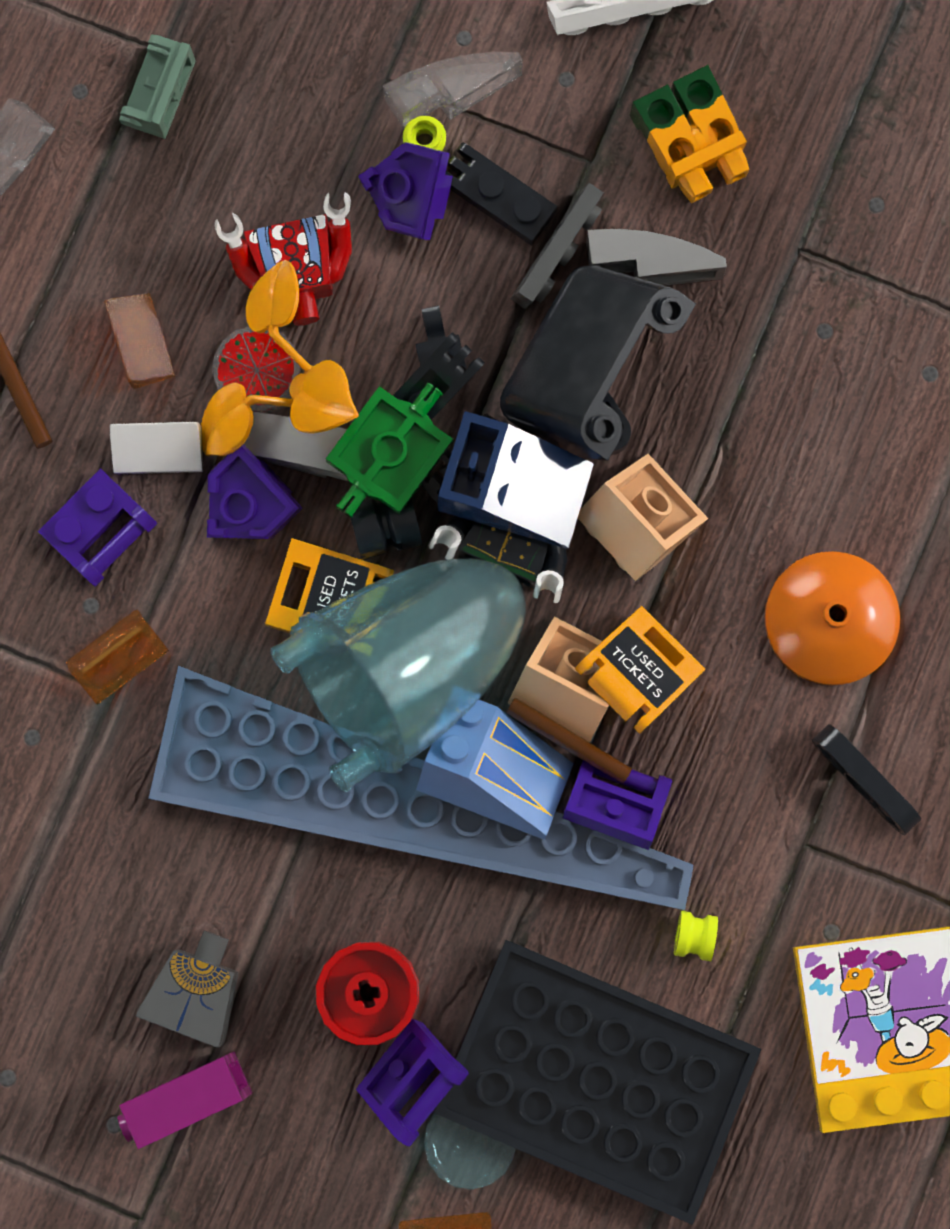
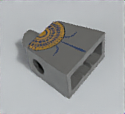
(194, 992)

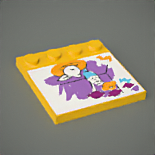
(878, 1027)

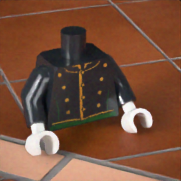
(530, 560)

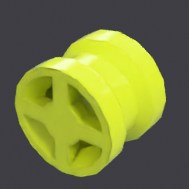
(696, 936)

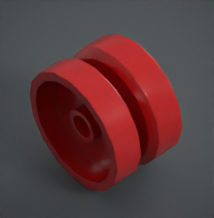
(341, 999)

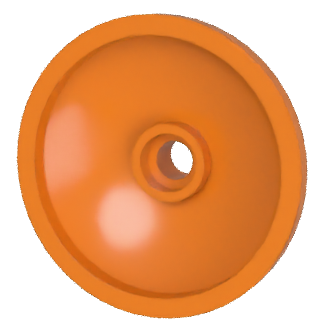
(807, 636)

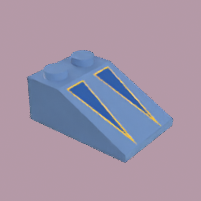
(497, 770)

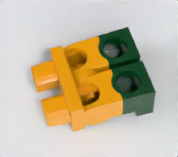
(692, 133)

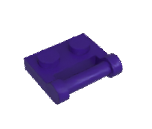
(88, 517)
(617, 810)
(400, 1075)

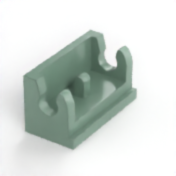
(159, 86)

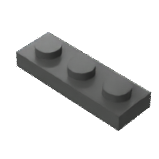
(559, 247)

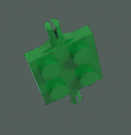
(389, 450)

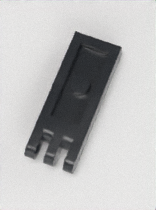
(500, 194)
(443, 373)

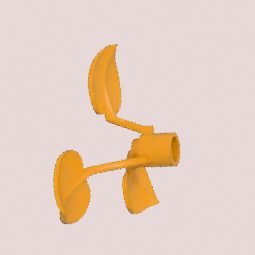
(318, 395)

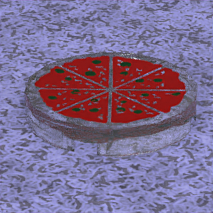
(256, 364)

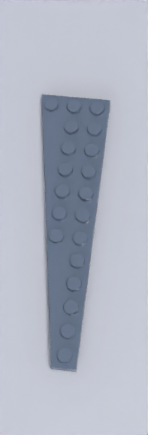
(272, 767)

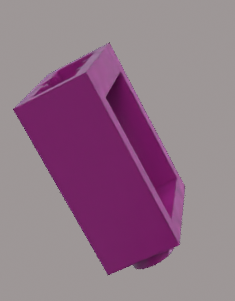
(183, 1101)

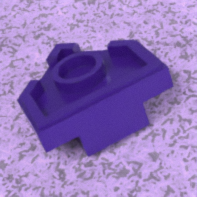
(410, 189)
(247, 499)

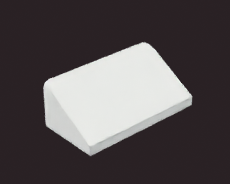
(156, 447)

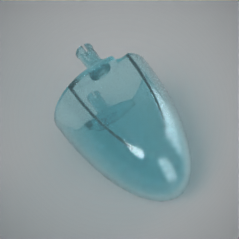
(405, 658)

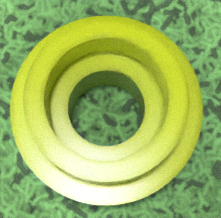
(425, 125)

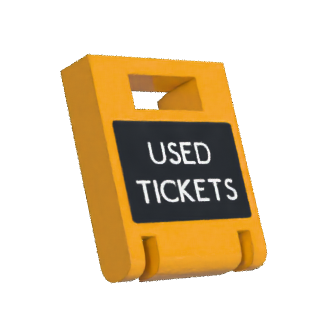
(329, 579)
(640, 668)

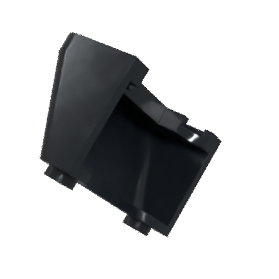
(580, 352)

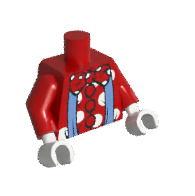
(311, 244)

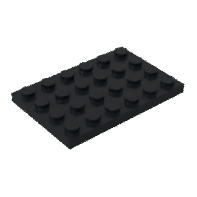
(599, 1081)

